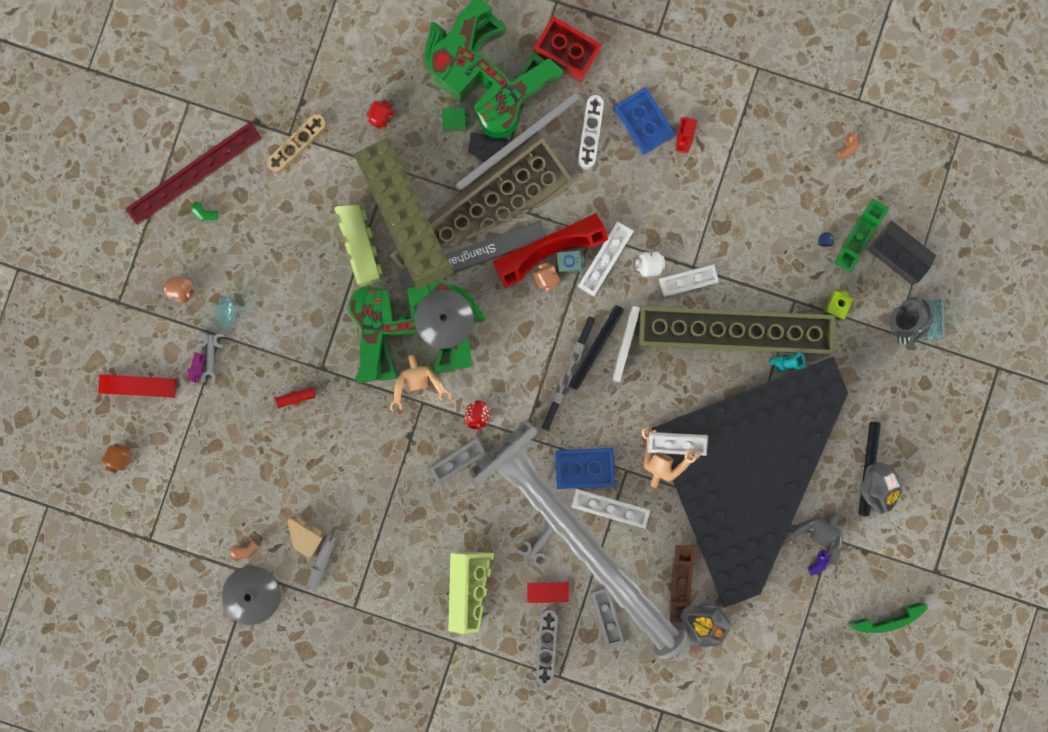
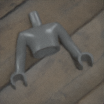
(824, 534)

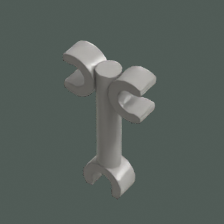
(210, 341)
(532, 552)

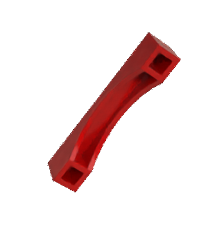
(580, 234)

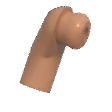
(851, 145)
(244, 553)

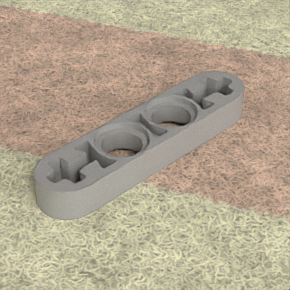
(546, 647)

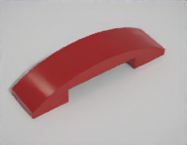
(137, 386)

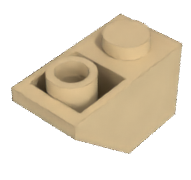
(304, 539)

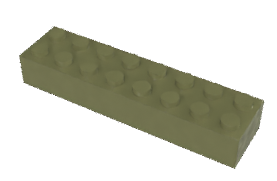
(403, 213)

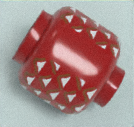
(477, 415)

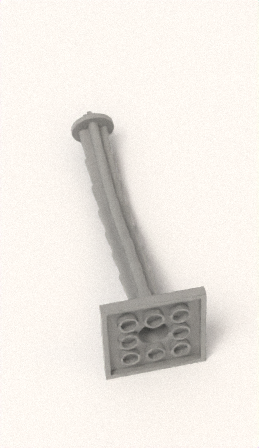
(516, 467)

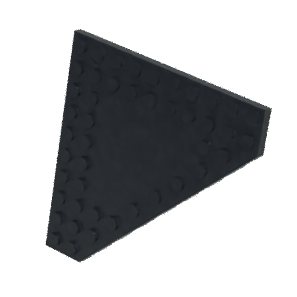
(755, 471)

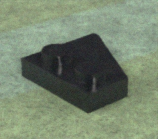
(484, 146)

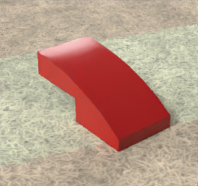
(547, 592)

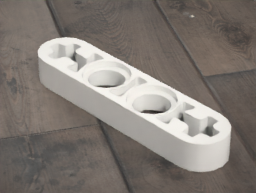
(591, 132)

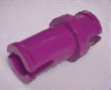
(196, 367)

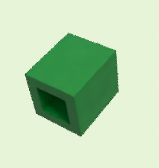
(455, 119)

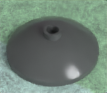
(449, 332)
(263, 592)

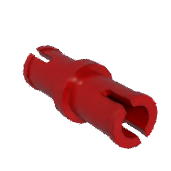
(295, 397)

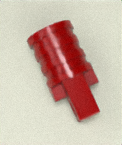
(685, 134)

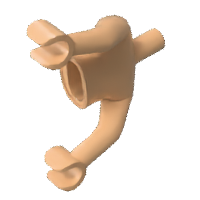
(416, 379)
(660, 463)

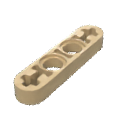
(294, 141)

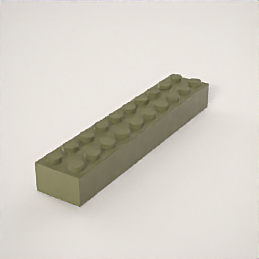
(736, 330)

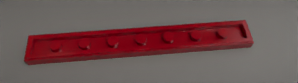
(193, 173)

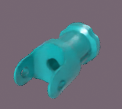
(786, 362)

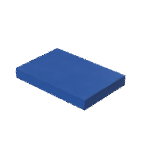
(644, 121)
(584, 468)

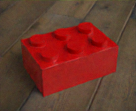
(568, 48)

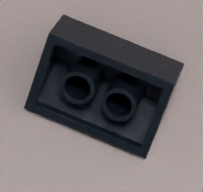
(902, 253)

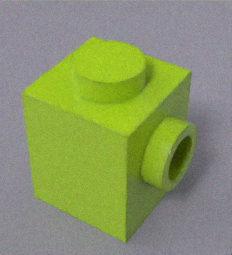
(832, 307)

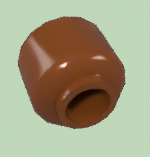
(116, 458)

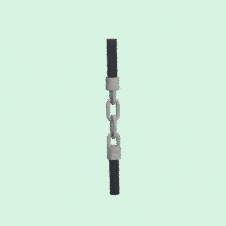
(558, 396)

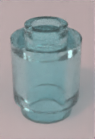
(226, 311)

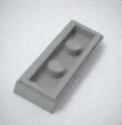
(458, 460)
(607, 617)

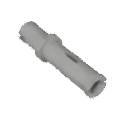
(321, 562)

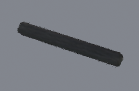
(596, 347)
(870, 458)

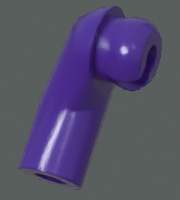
(822, 560)

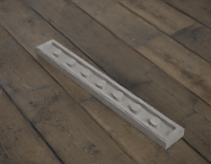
(517, 142)

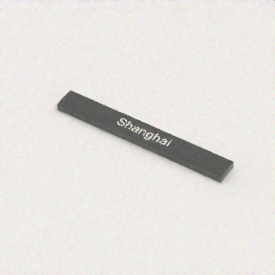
(486, 250)

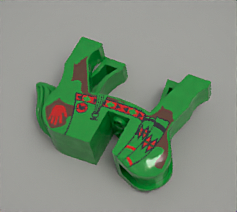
(460, 68)
(375, 316)

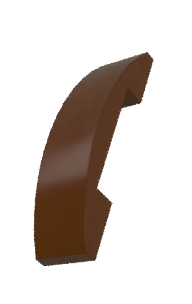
(681, 580)

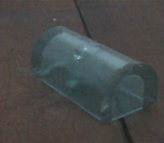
(937, 328)

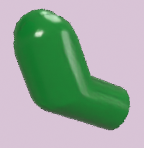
(203, 215)

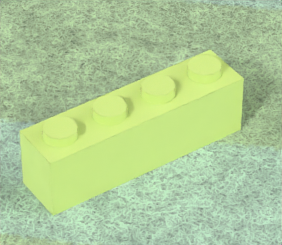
(359, 244)
(467, 590)

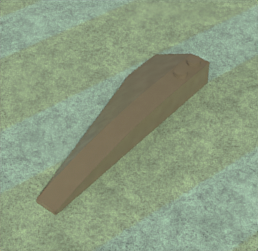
(509, 188)

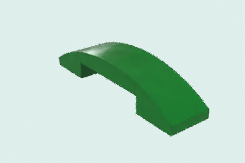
(860, 235)
(911, 613)

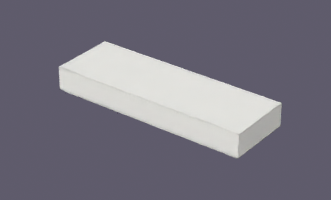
(688, 280)
(677, 443)

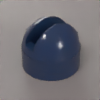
(826, 240)

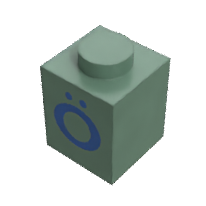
(570, 262)

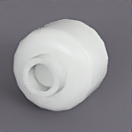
(650, 263)

